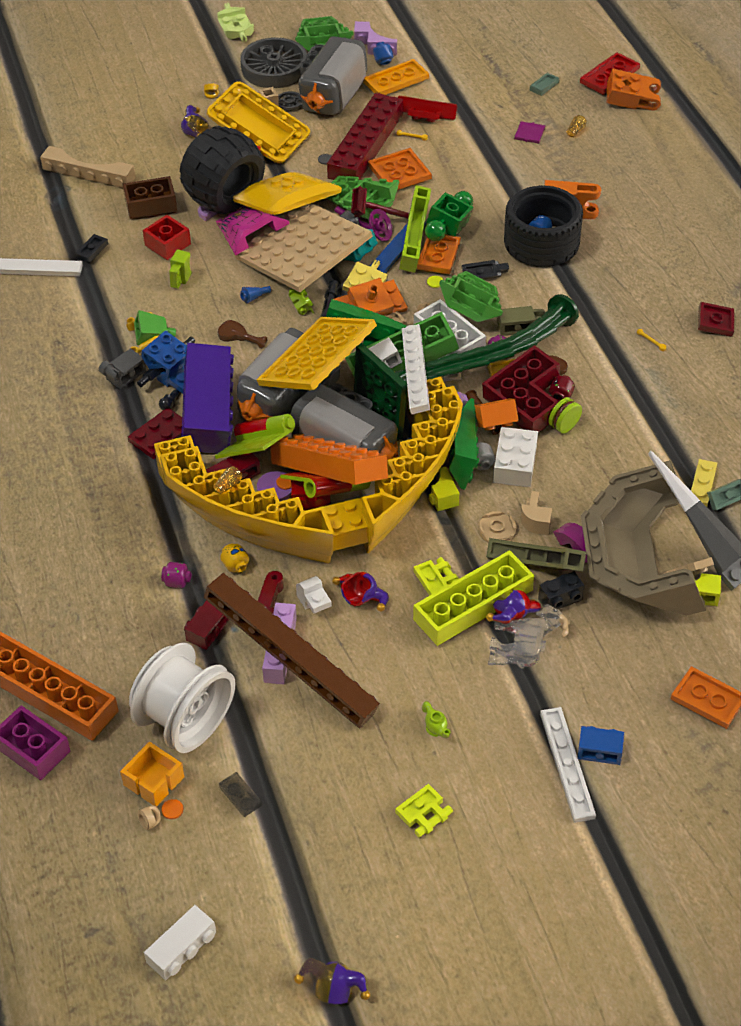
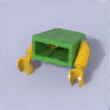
(147, 328)

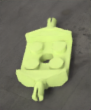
(235, 22)

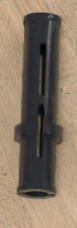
(331, 293)

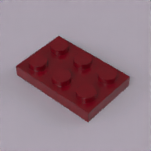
(161, 428)

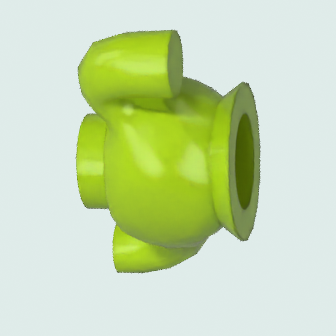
(435, 721)

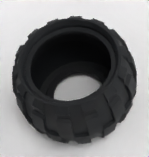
(219, 167)

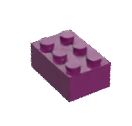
(32, 742)

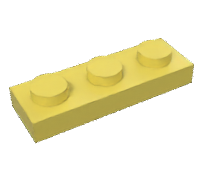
(704, 480)

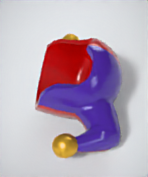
(361, 588)
(513, 607)

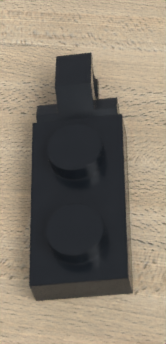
(486, 269)

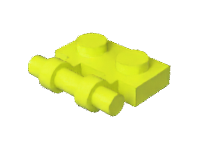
(430, 575)
(420, 805)

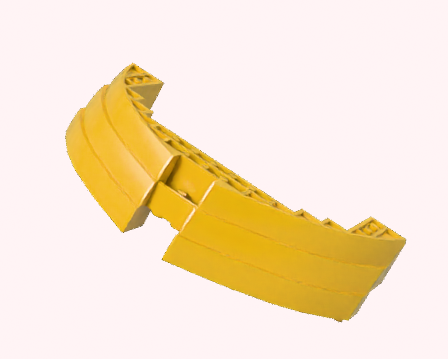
(319, 531)

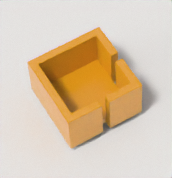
(152, 774)

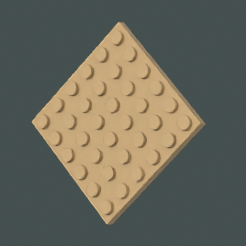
(304, 247)

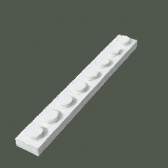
(415, 369)

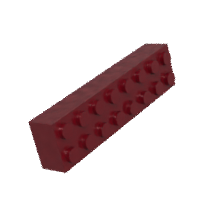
(365, 137)

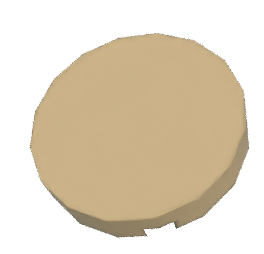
(497, 526)

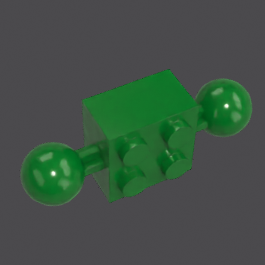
(449, 215)

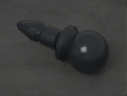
(168, 400)

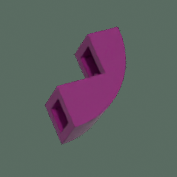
(572, 534)

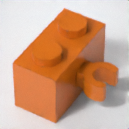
(496, 413)

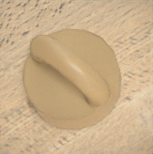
(147, 818)

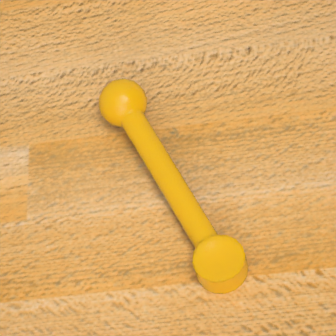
(424, 137)
(662, 347)

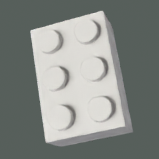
(515, 457)

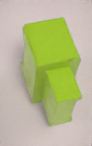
(180, 268)

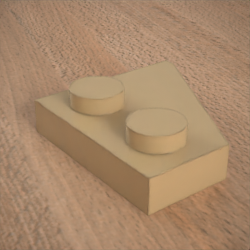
(696, 567)

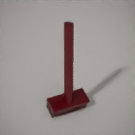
(360, 204)

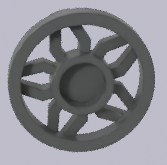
(290, 101)

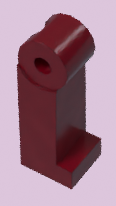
(271, 588)

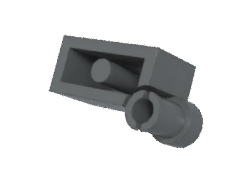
(123, 368)

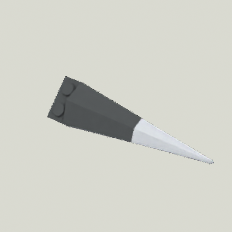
(714, 535)

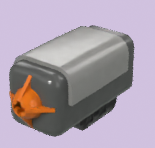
(332, 75)
(262, 402)
(344, 417)

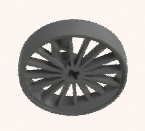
(259, 68)

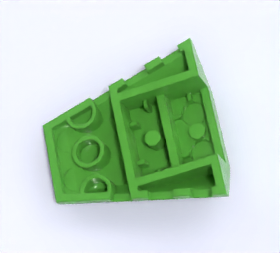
(319, 30)
(378, 192)
(471, 296)

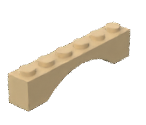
(113, 174)

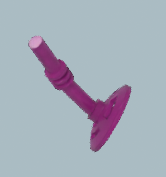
(376, 224)

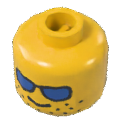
(234, 558)

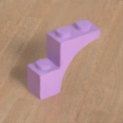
(366, 35)

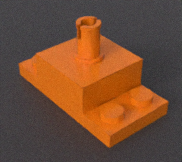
(376, 297)

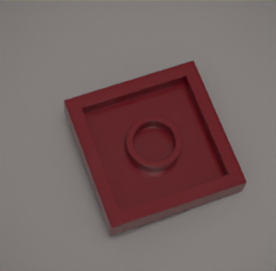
(716, 319)

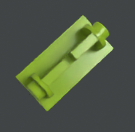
(301, 302)

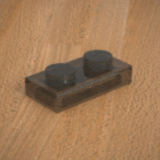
(240, 794)

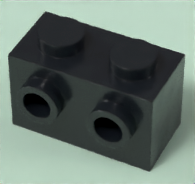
(561, 591)

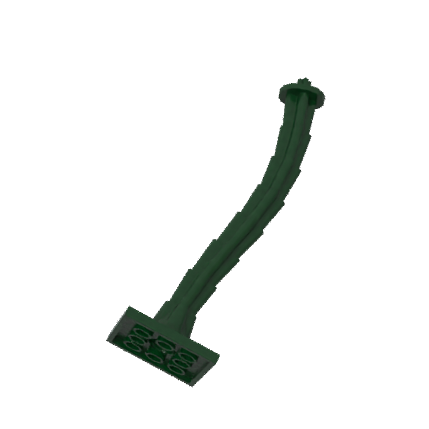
(389, 388)

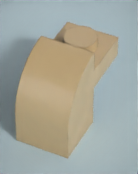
(535, 518)

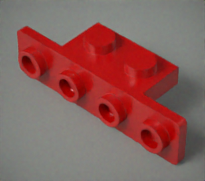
(428, 109)

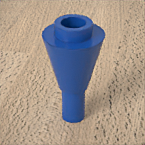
(250, 293)

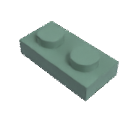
(725, 494)

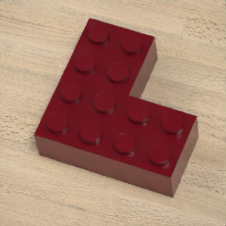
(525, 381)

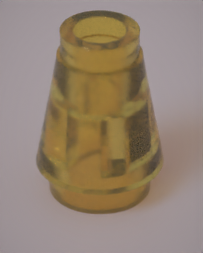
(577, 124)
(227, 480)

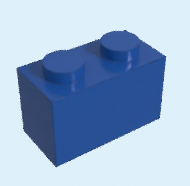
(600, 745)

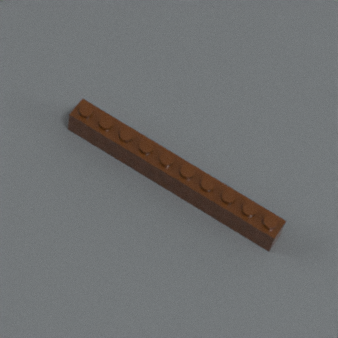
(291, 650)

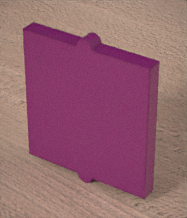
(529, 132)

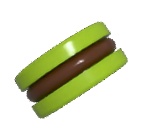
(565, 415)

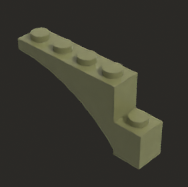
(539, 555)

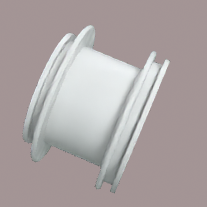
(181, 697)

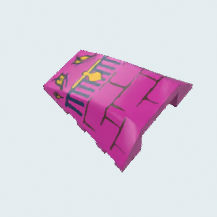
(243, 222)

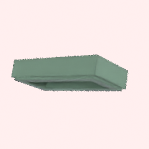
(544, 84)

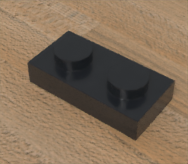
(91, 248)

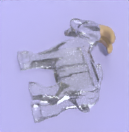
(528, 638)

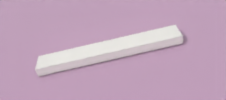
(40, 267)
(568, 765)

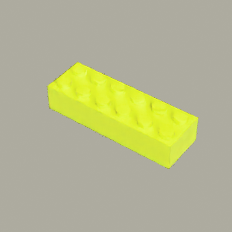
(471, 597)

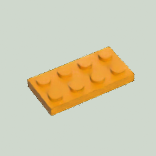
(396, 77)

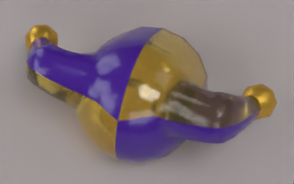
(193, 123)
(333, 981)

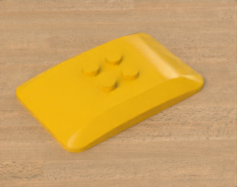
(259, 120)
(285, 193)

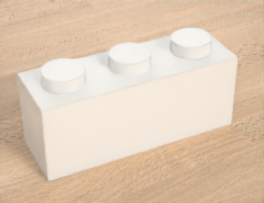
(180, 942)

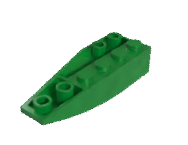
(385, 325)
(463, 450)

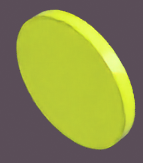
(433, 281)

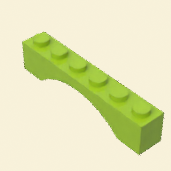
(414, 229)

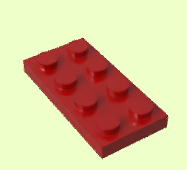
(598, 76)

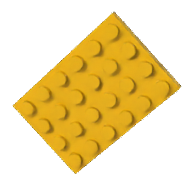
(316, 353)

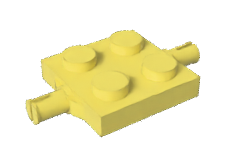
(363, 273)

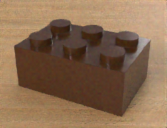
(150, 197)

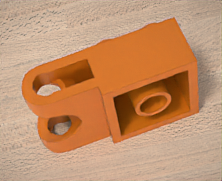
(633, 90)
(583, 192)

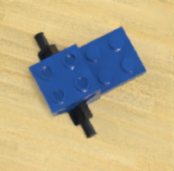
(165, 361)

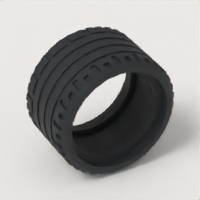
(543, 245)

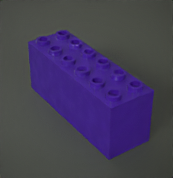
(208, 396)

